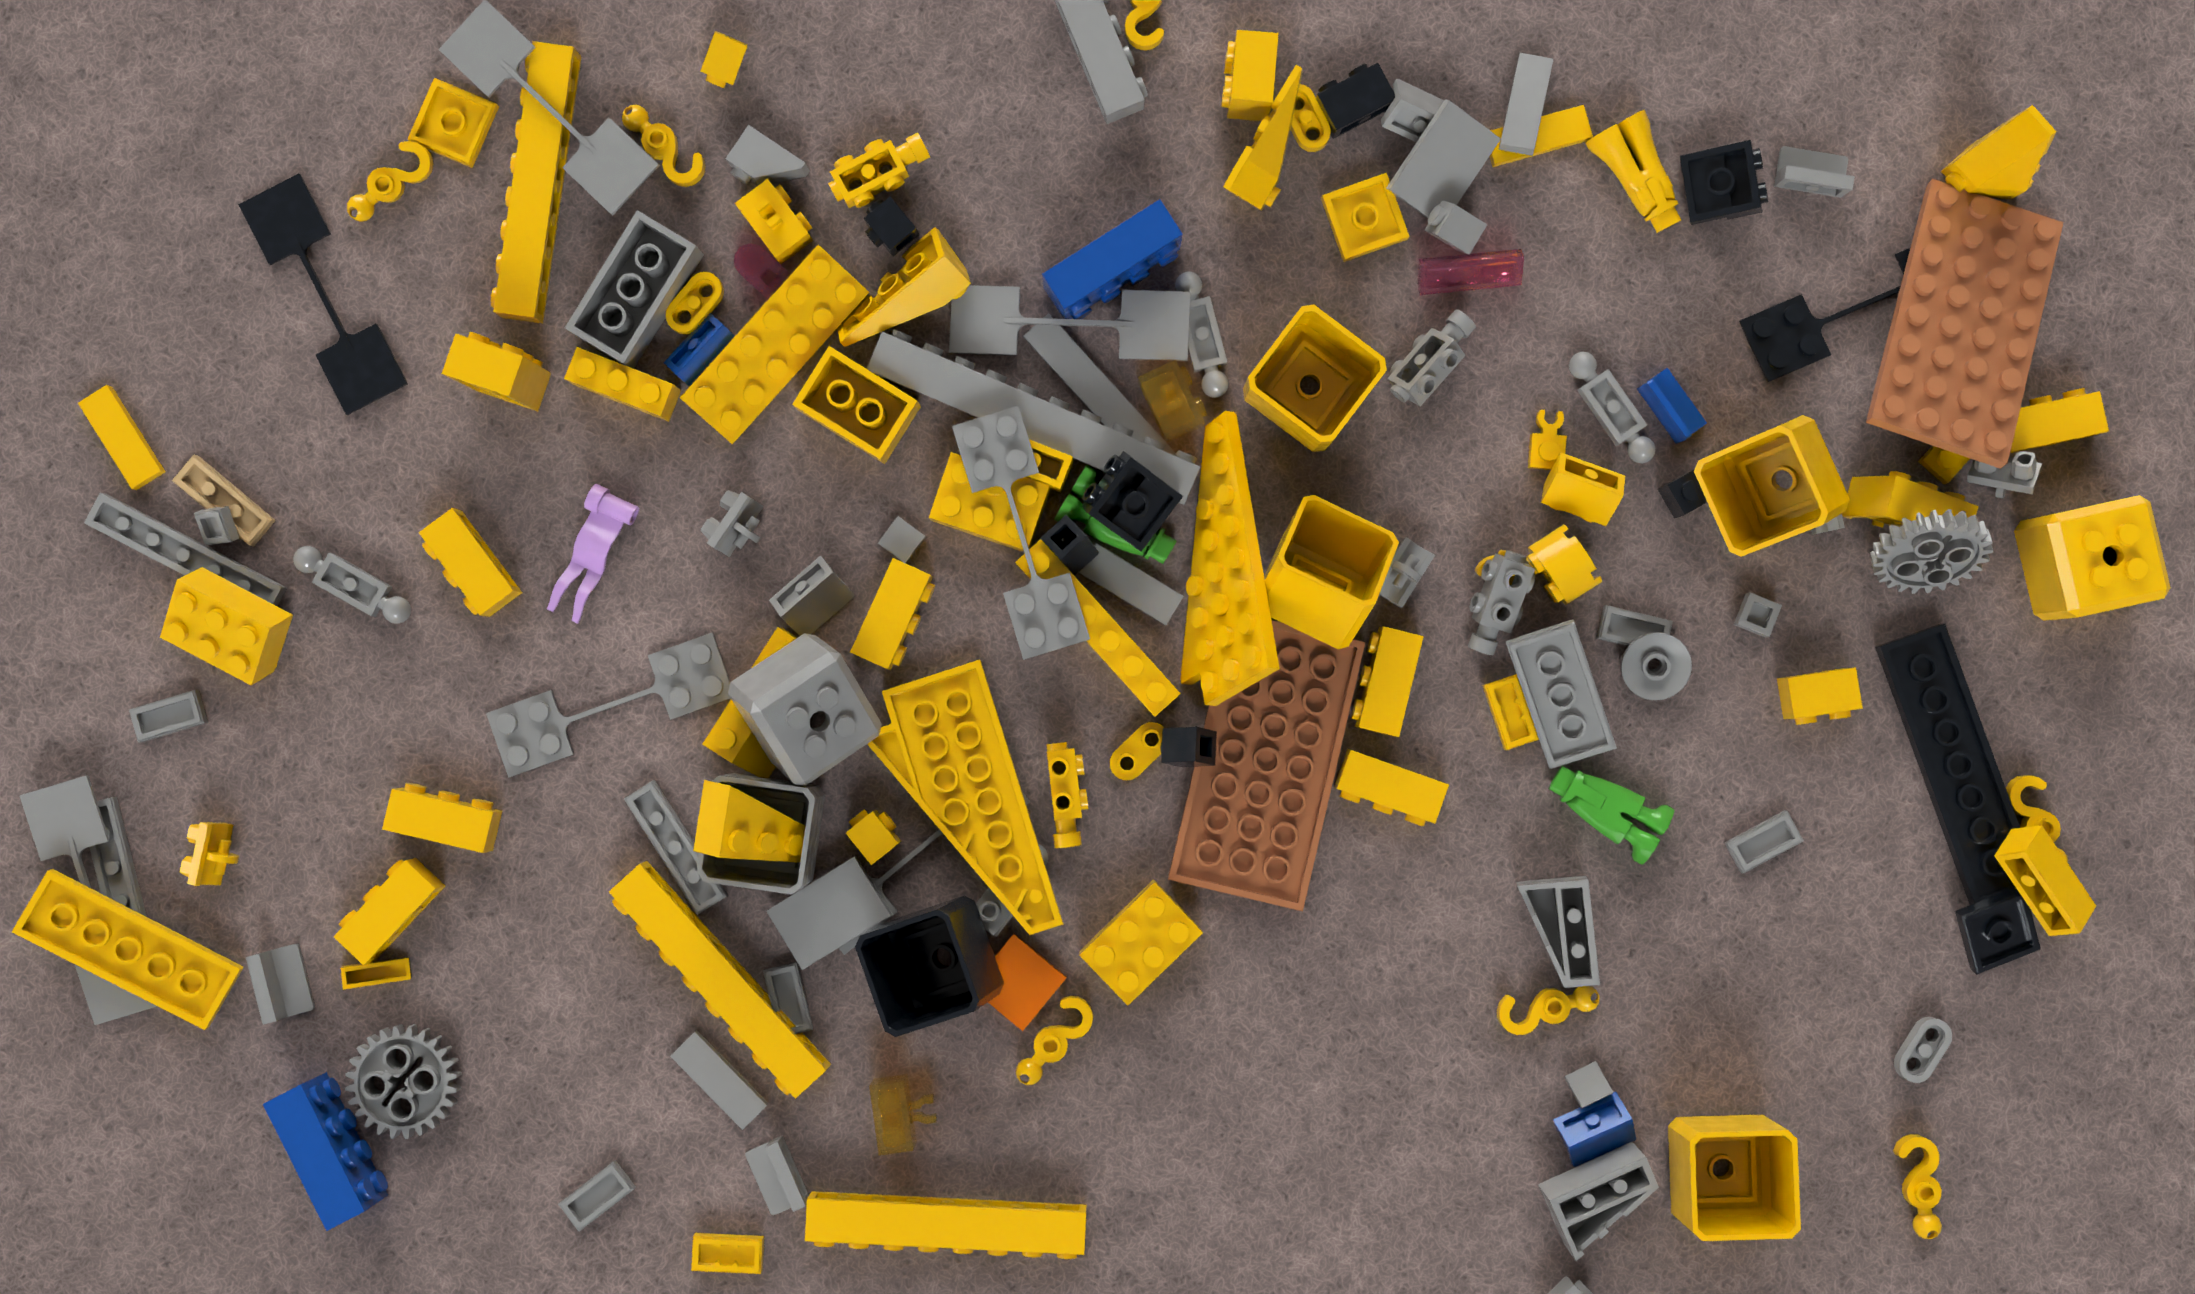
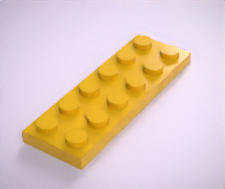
(774, 344)
(127, 949)

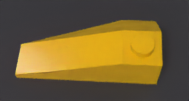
(2003, 159)

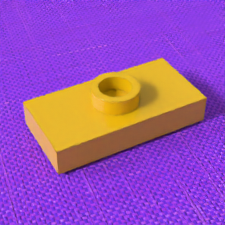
(1510, 712)
(727, 1253)

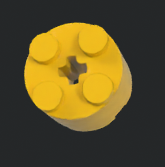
(1563, 565)

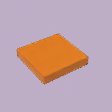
(1027, 982)

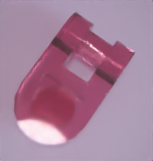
(754, 264)

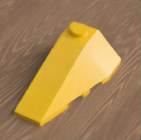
(1261, 164)
(922, 285)

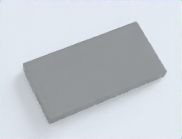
(1561, 694)

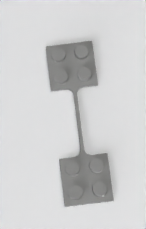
(491, 51)
(1149, 326)
(1045, 610)
(536, 732)
(67, 822)

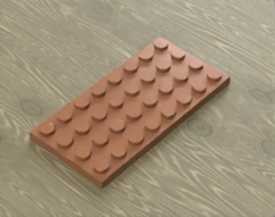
(1965, 324)
(1263, 805)

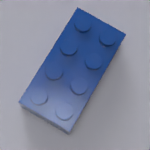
(1113, 261)
(327, 1150)

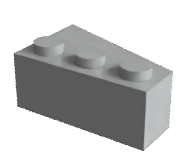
(1566, 926)
(1597, 1195)

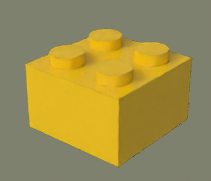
(1252, 75)

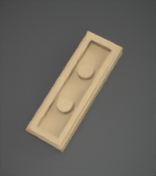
(214, 491)

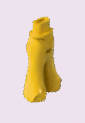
(1648, 187)

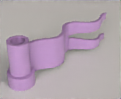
(593, 545)

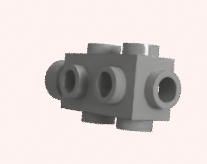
(1430, 360)
(1498, 594)

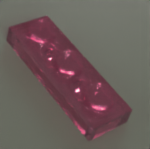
(1470, 271)

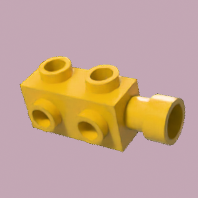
(867, 170)
(1066, 785)

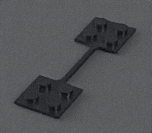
(1791, 337)
(360, 363)

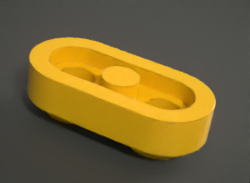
(1310, 118)
(692, 301)
(1138, 750)

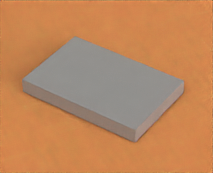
(1443, 160)
(829, 912)

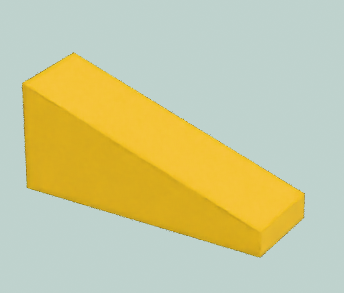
(375, 973)

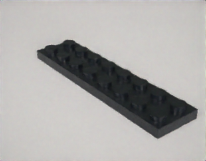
(1952, 755)

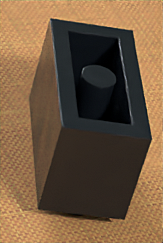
(1355, 98)

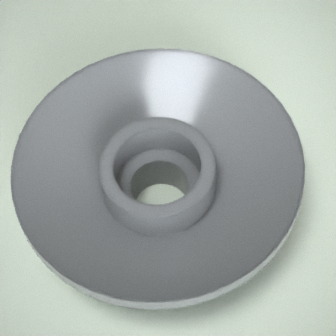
(1668, 677)

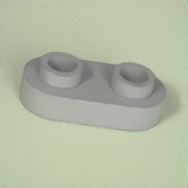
(1926, 1052)

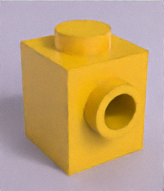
(723, 59)
(873, 834)

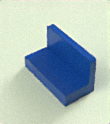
(699, 349)
(1672, 406)
(1595, 1129)

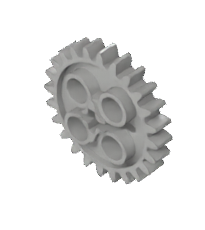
(1931, 551)
(381, 1061)

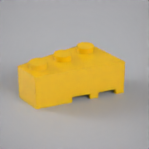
(1896, 497)
(744, 828)

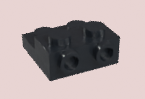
(1723, 182)
(1130, 500)

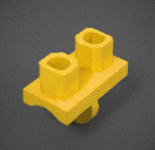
(210, 853)

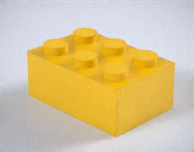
(497, 370)
(856, 404)
(988, 511)
(226, 625)
(1140, 942)

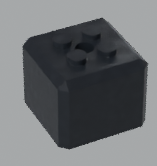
(909, 980)

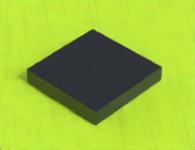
(1997, 930)

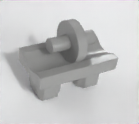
(2017, 475)
(736, 525)
(1405, 572)

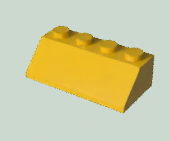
(732, 736)

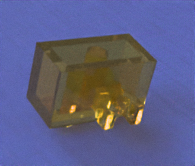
(1172, 401)
(895, 1114)

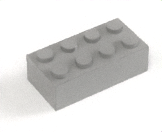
(634, 290)

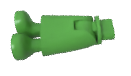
(1157, 548)
(1610, 810)

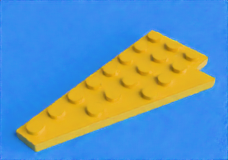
(1228, 611)
(959, 769)

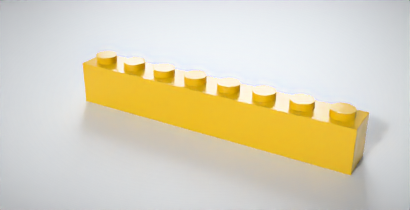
(536, 184)
(719, 979)
(945, 1223)

